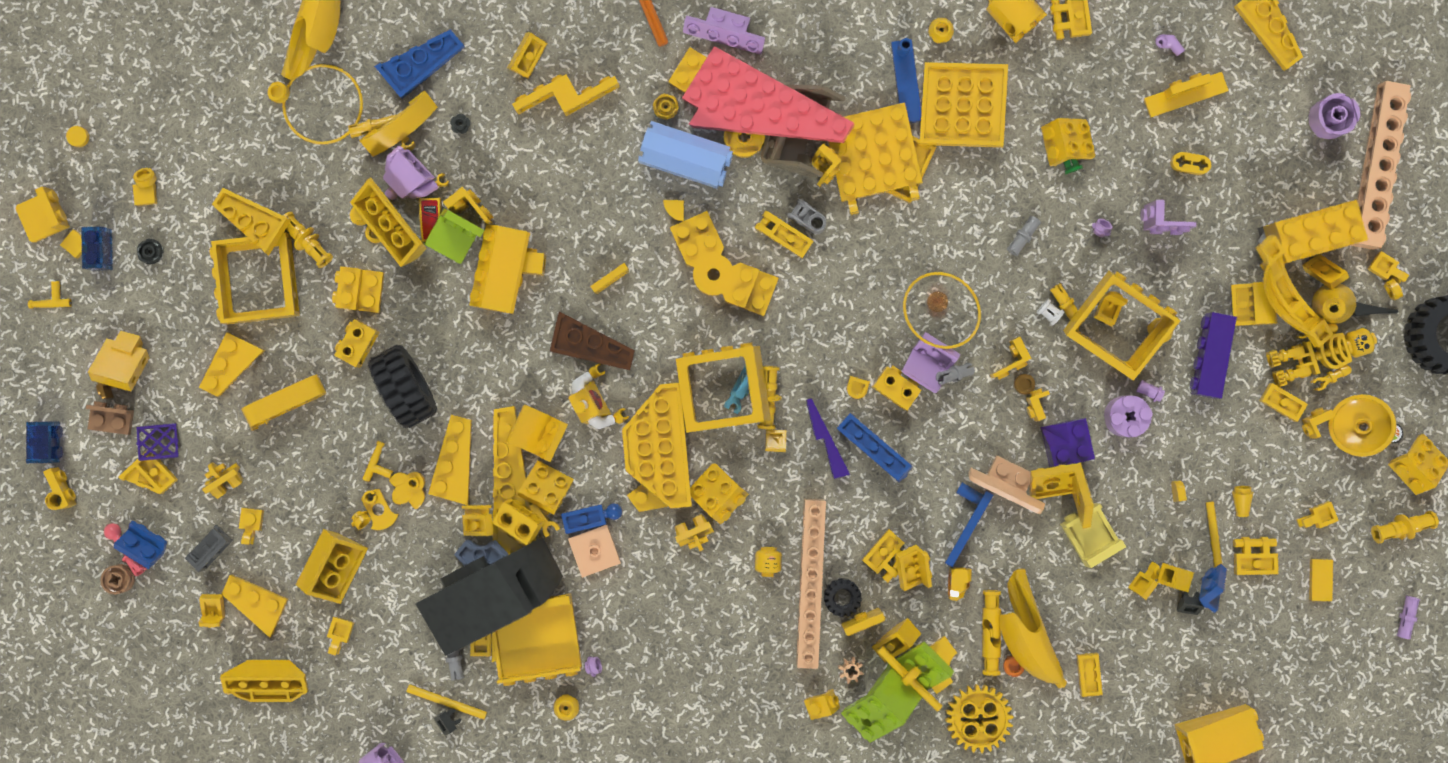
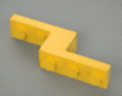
(565, 94)

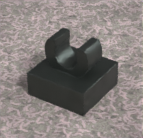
(1190, 604)
(445, 723)

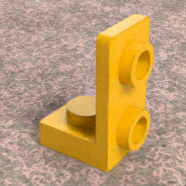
(1017, 350)

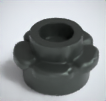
(465, 123)

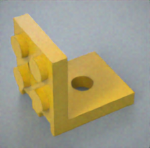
(1064, 481)

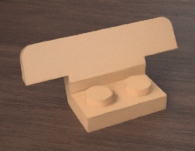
(1009, 482)

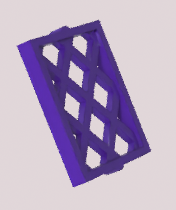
(157, 442)

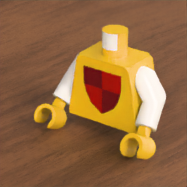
(589, 402)

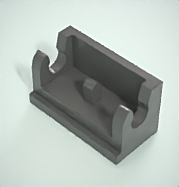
(208, 549)

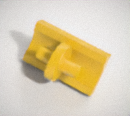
(215, 485)
(695, 536)

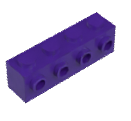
(1213, 355)

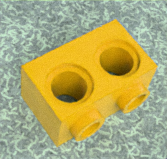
(520, 516)

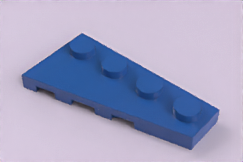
(419, 63)

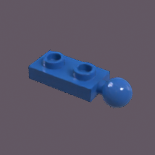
(590, 517)

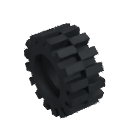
(842, 610)

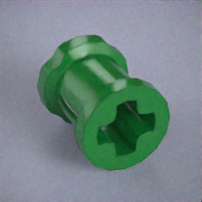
(1069, 168)

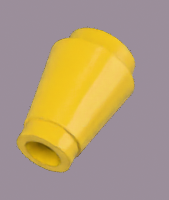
(1242, 500)

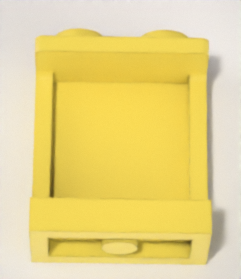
(1092, 543)

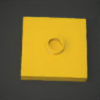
(863, 621)

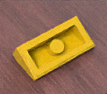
(527, 55)

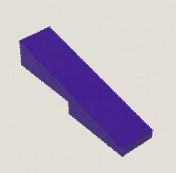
(820, 431)

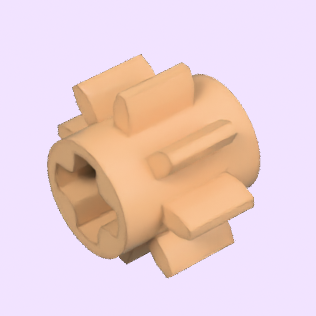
(847, 665)

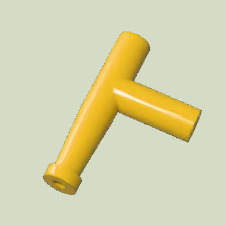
(56, 300)
(373, 467)

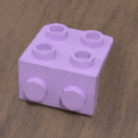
(1153, 219)
(927, 361)

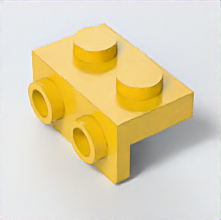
(826, 162)
(913, 568)

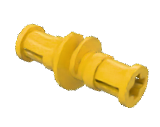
(306, 241)
(770, 375)
(1404, 527)

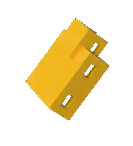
(120, 361)

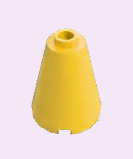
(1340, 296)

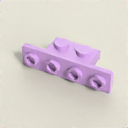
(725, 29)

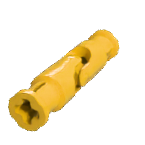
(991, 650)

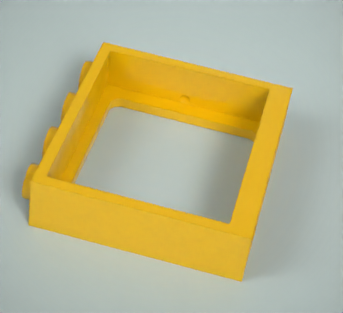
(223, 288)
(1150, 344)
(756, 382)

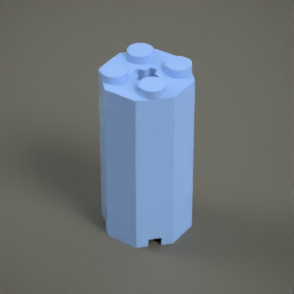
(685, 155)

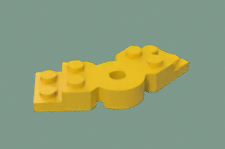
(738, 283)

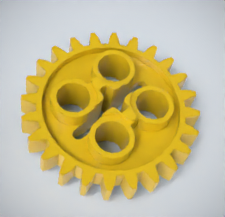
(979, 737)

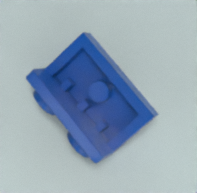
(1212, 586)

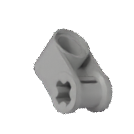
(806, 216)

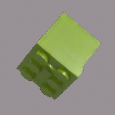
(890, 700)

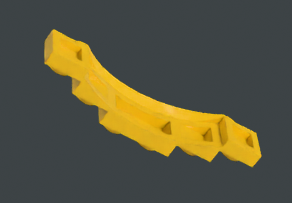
(1285, 297)

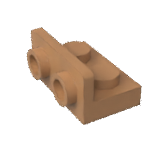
(110, 419)

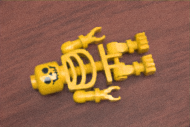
(1354, 344)

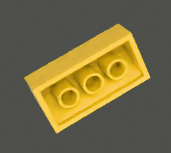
(387, 224)
(499, 269)

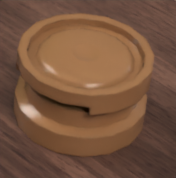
(117, 579)

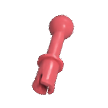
(112, 532)

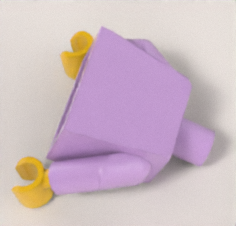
(408, 175)

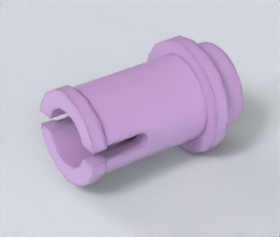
(1151, 391)

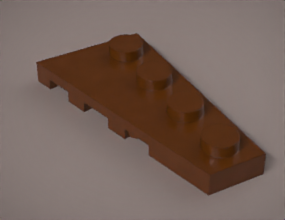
(585, 343)

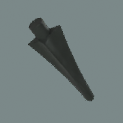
(1364, 309)

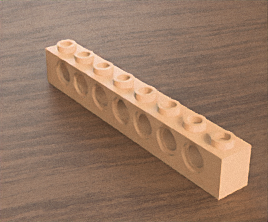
(1400, 96)
(811, 583)

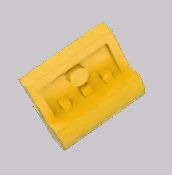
(1252, 305)

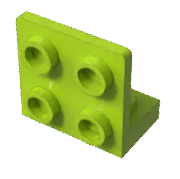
(452, 236)

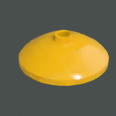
(1362, 410)

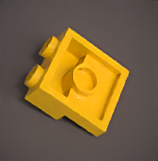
(358, 289)

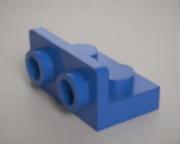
(141, 545)

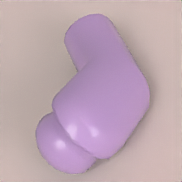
(1170, 42)

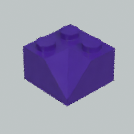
(1067, 442)

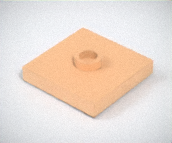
(594, 550)

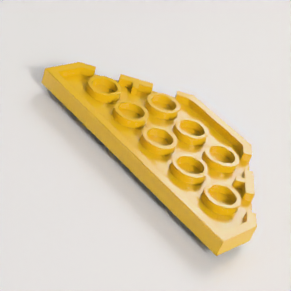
(657, 447)

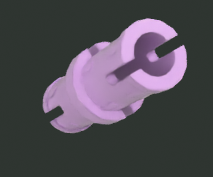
(1408, 617)

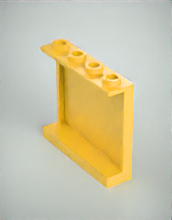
(539, 644)

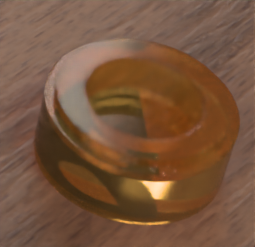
(937, 301)

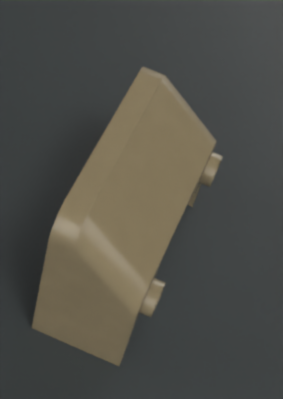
(789, 152)

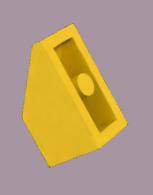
(898, 639)

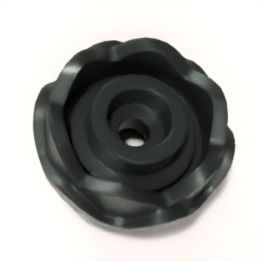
(144, 248)

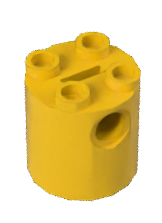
(1016, 16)

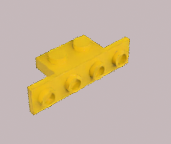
(1186, 93)

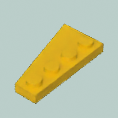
(1271, 29)
(255, 221)
(453, 465)

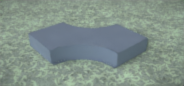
(470, 552)

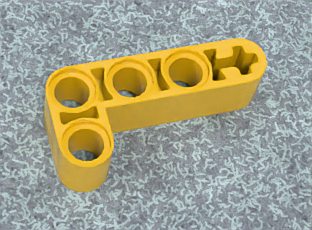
(283, 401)

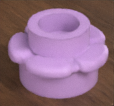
(1102, 228)
(593, 666)

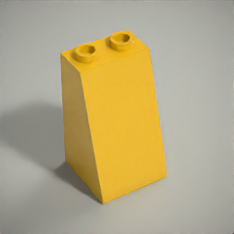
(1220, 736)

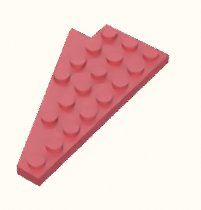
(745, 100)

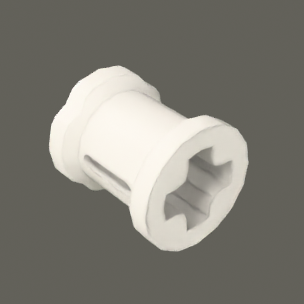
(1052, 318)

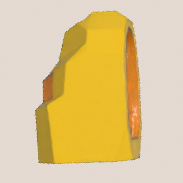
(958, 582)

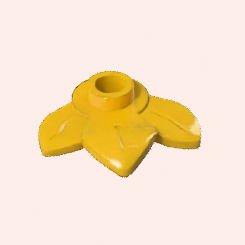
(406, 491)

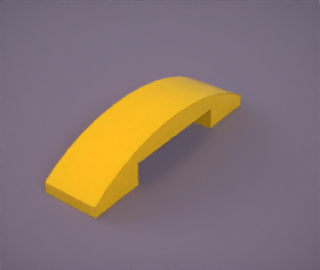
(400, 126)

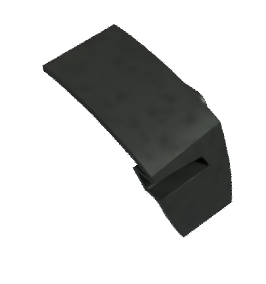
(490, 596)

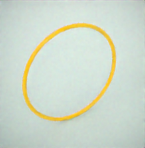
(358, 118)
(922, 339)

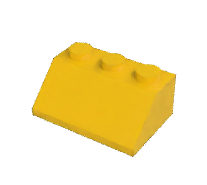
(331, 567)

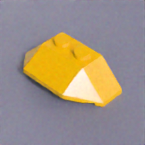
(265, 681)

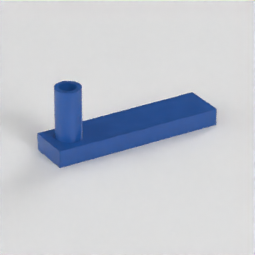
(906, 78)
(875, 448)
(982, 501)

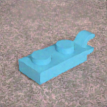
(739, 390)

